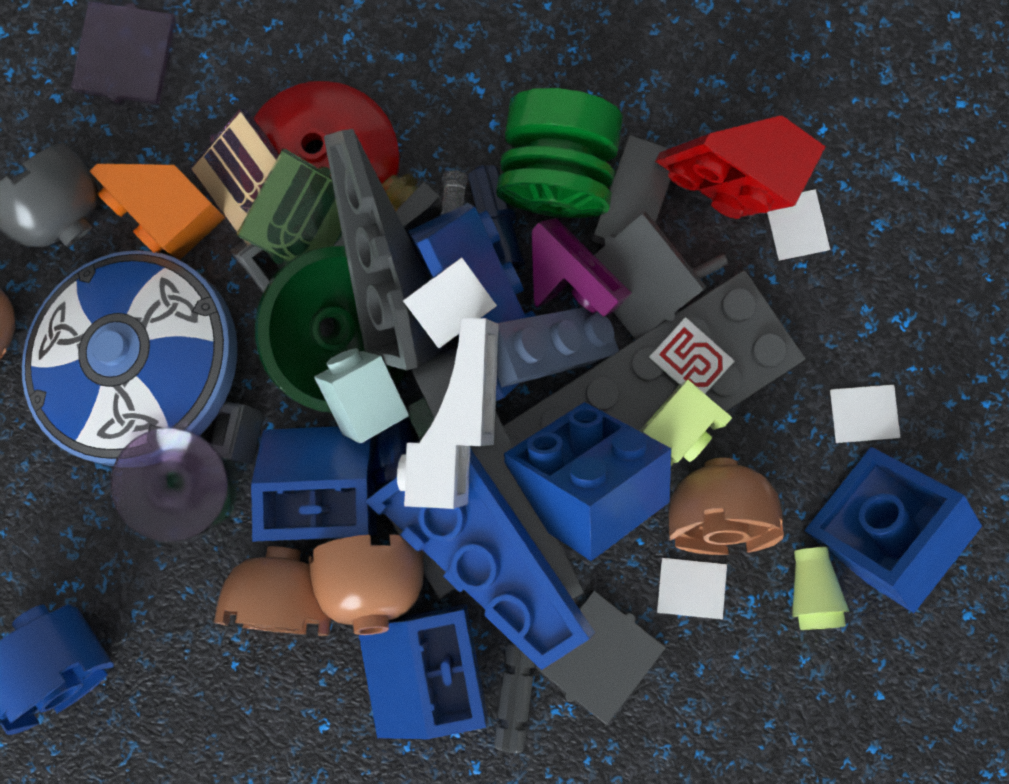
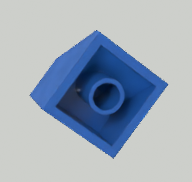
(895, 527)

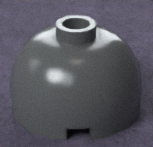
(49, 199)

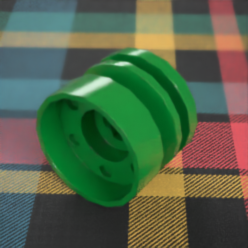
(559, 153)

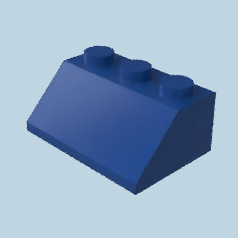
(472, 237)

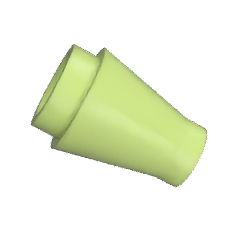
(817, 592)

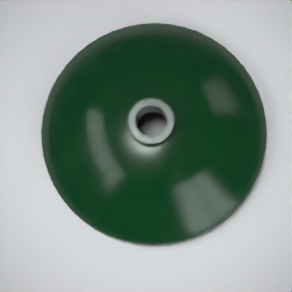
(290, 321)

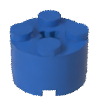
(47, 665)

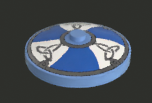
(128, 352)

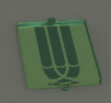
(293, 210)

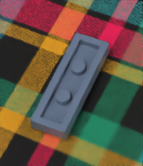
(552, 344)

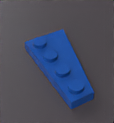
(495, 563)

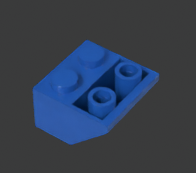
(591, 478)
(312, 485)
(425, 676)

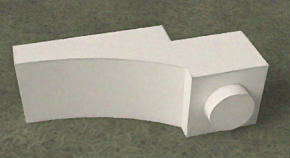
(437, 467)

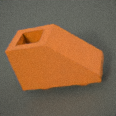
(162, 201)

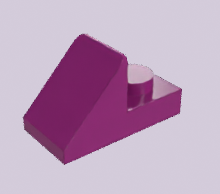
(563, 260)

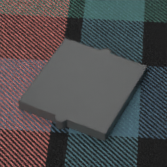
(652, 272)
(607, 665)

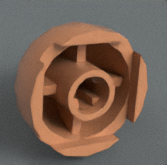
(723, 508)
(365, 581)
(272, 595)

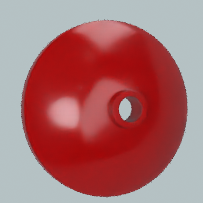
(325, 107)

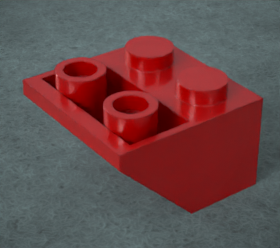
(746, 166)

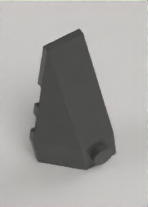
(379, 258)

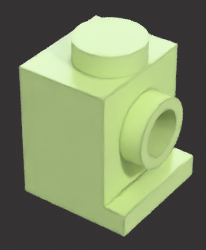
(684, 420)

